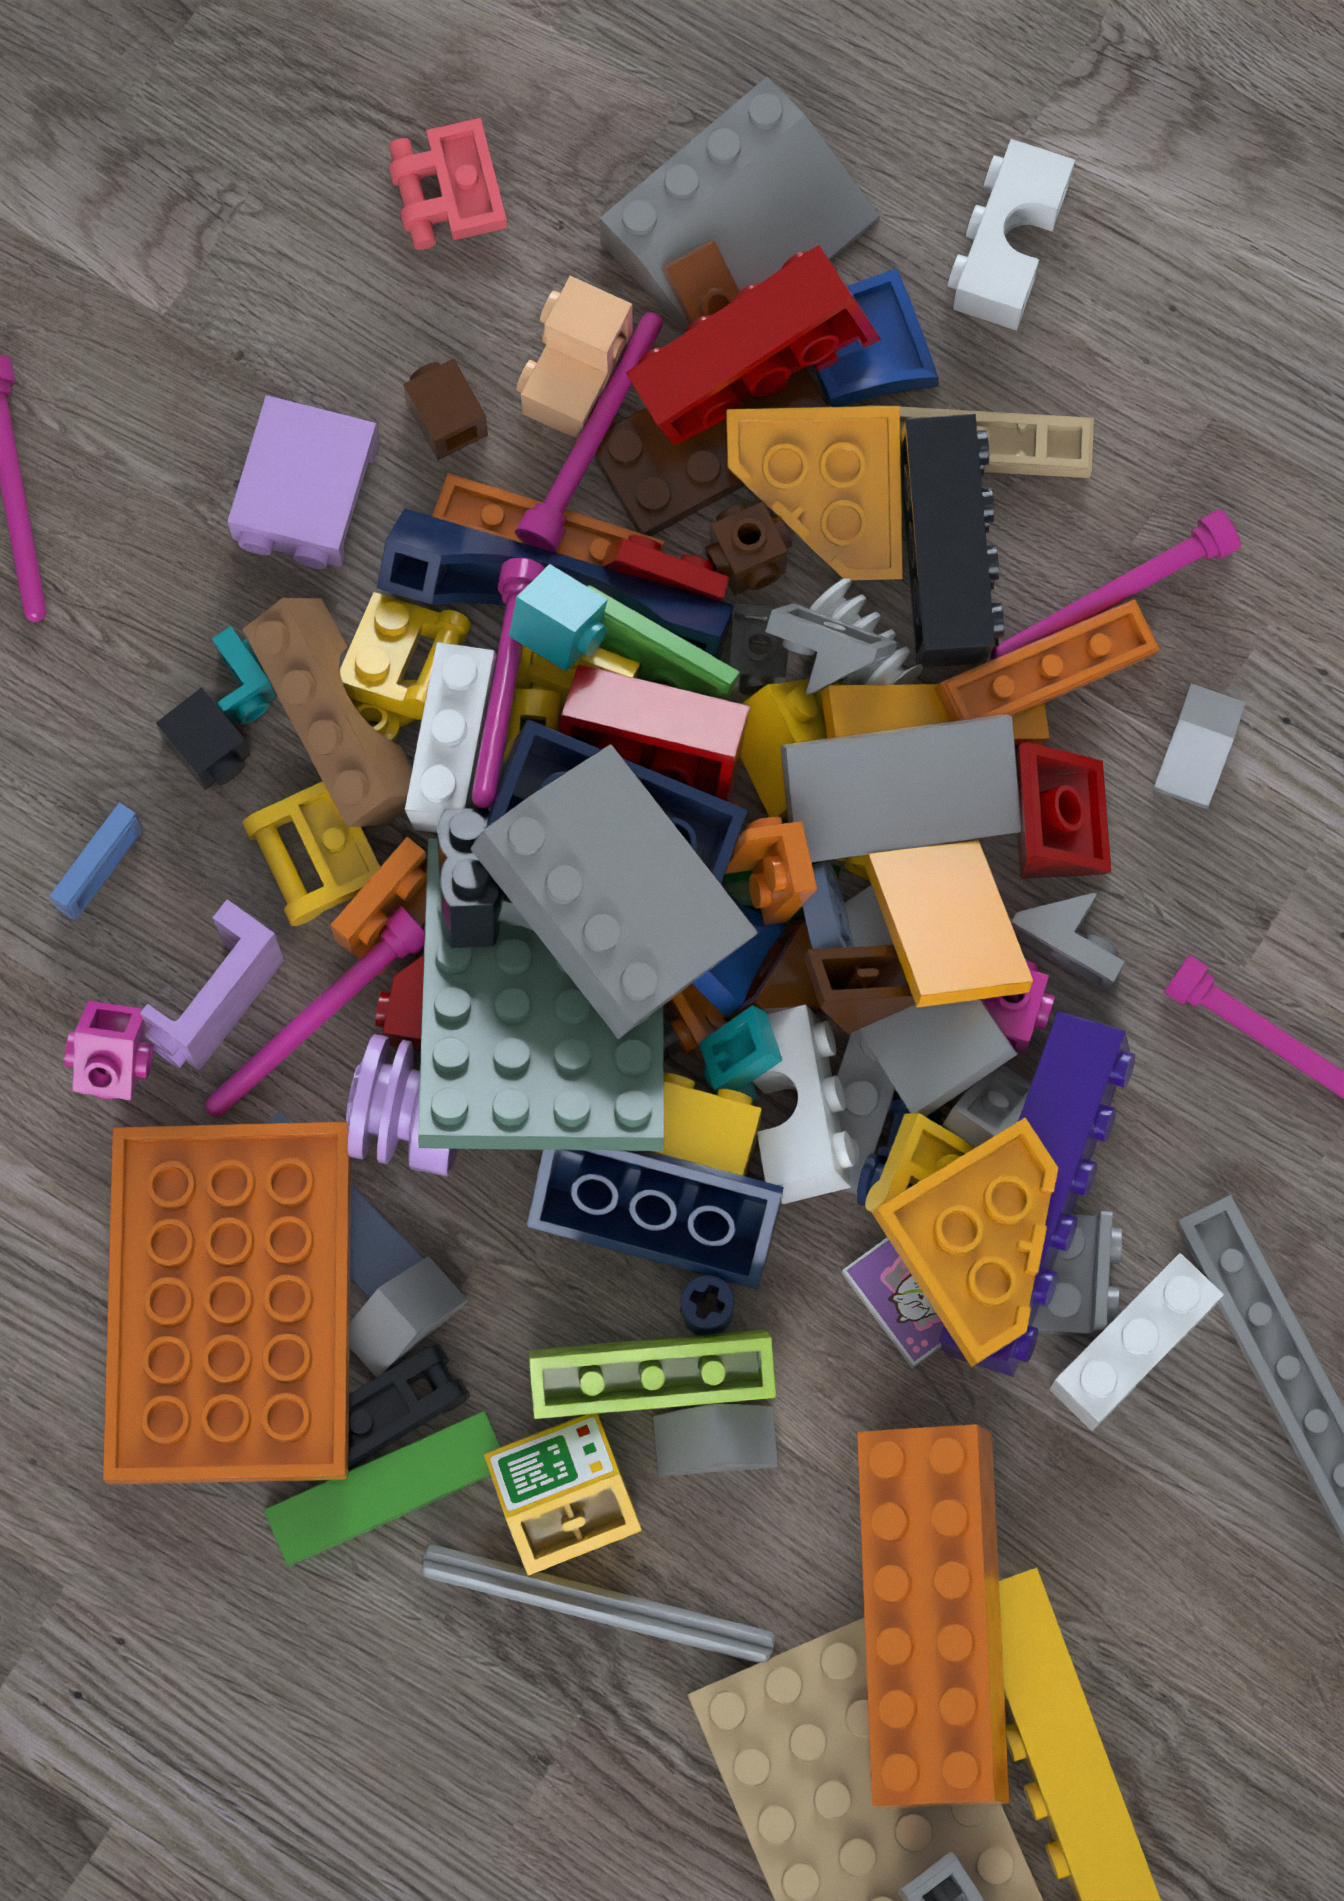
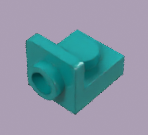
(740, 1052)

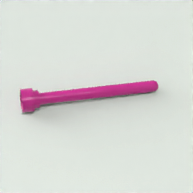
(16, 506)
(544, 523)
(1211, 539)
(513, 579)
(399, 939)
(1196, 986)

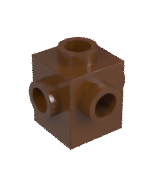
(744, 564)

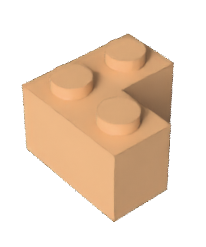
(583, 344)

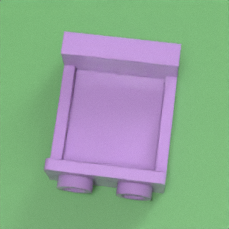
(301, 482)
(225, 996)

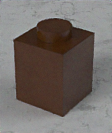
(445, 408)

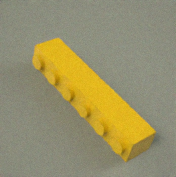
(1065, 1754)

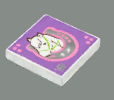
(896, 1302)

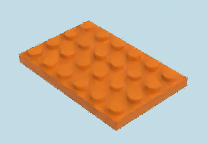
(228, 1304)

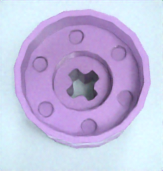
(387, 1105)

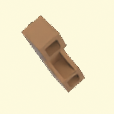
(356, 763)

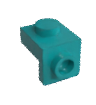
(252, 697)

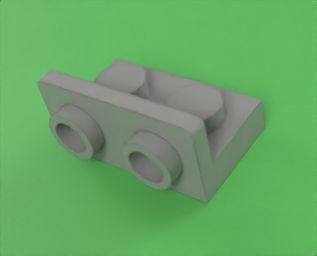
(1082, 1293)

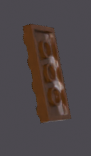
(670, 482)

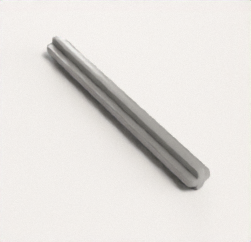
(598, 1604)

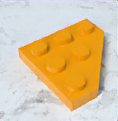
(829, 479)
(978, 1237)

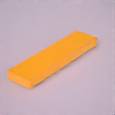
(889, 707)

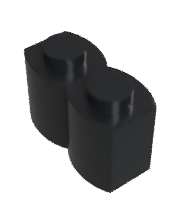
(467, 889)

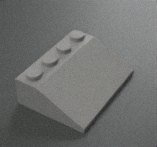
(749, 182)
(612, 889)

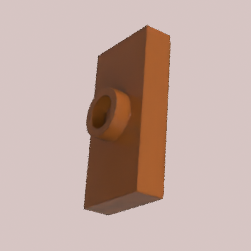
(701, 281)

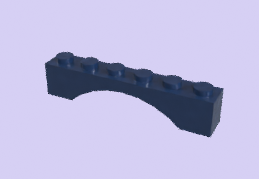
(459, 564)

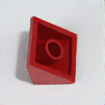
(1061, 813)

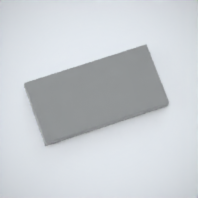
(903, 787)
(927, 1049)

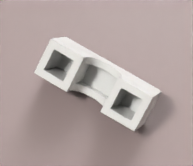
(1026, 190)
(450, 734)
(809, 1149)
(1136, 1341)

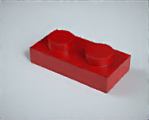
(643, 559)

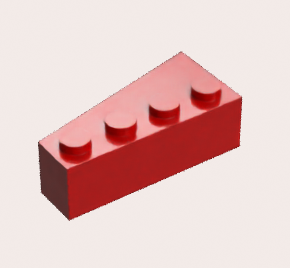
(751, 346)

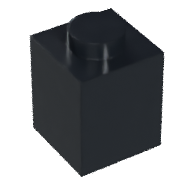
(204, 740)

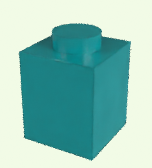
(559, 618)

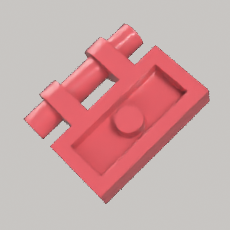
(465, 179)

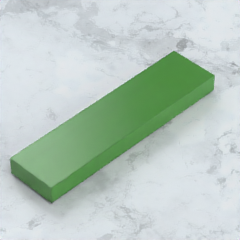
(383, 1490)

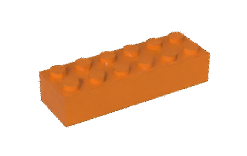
(932, 1617)

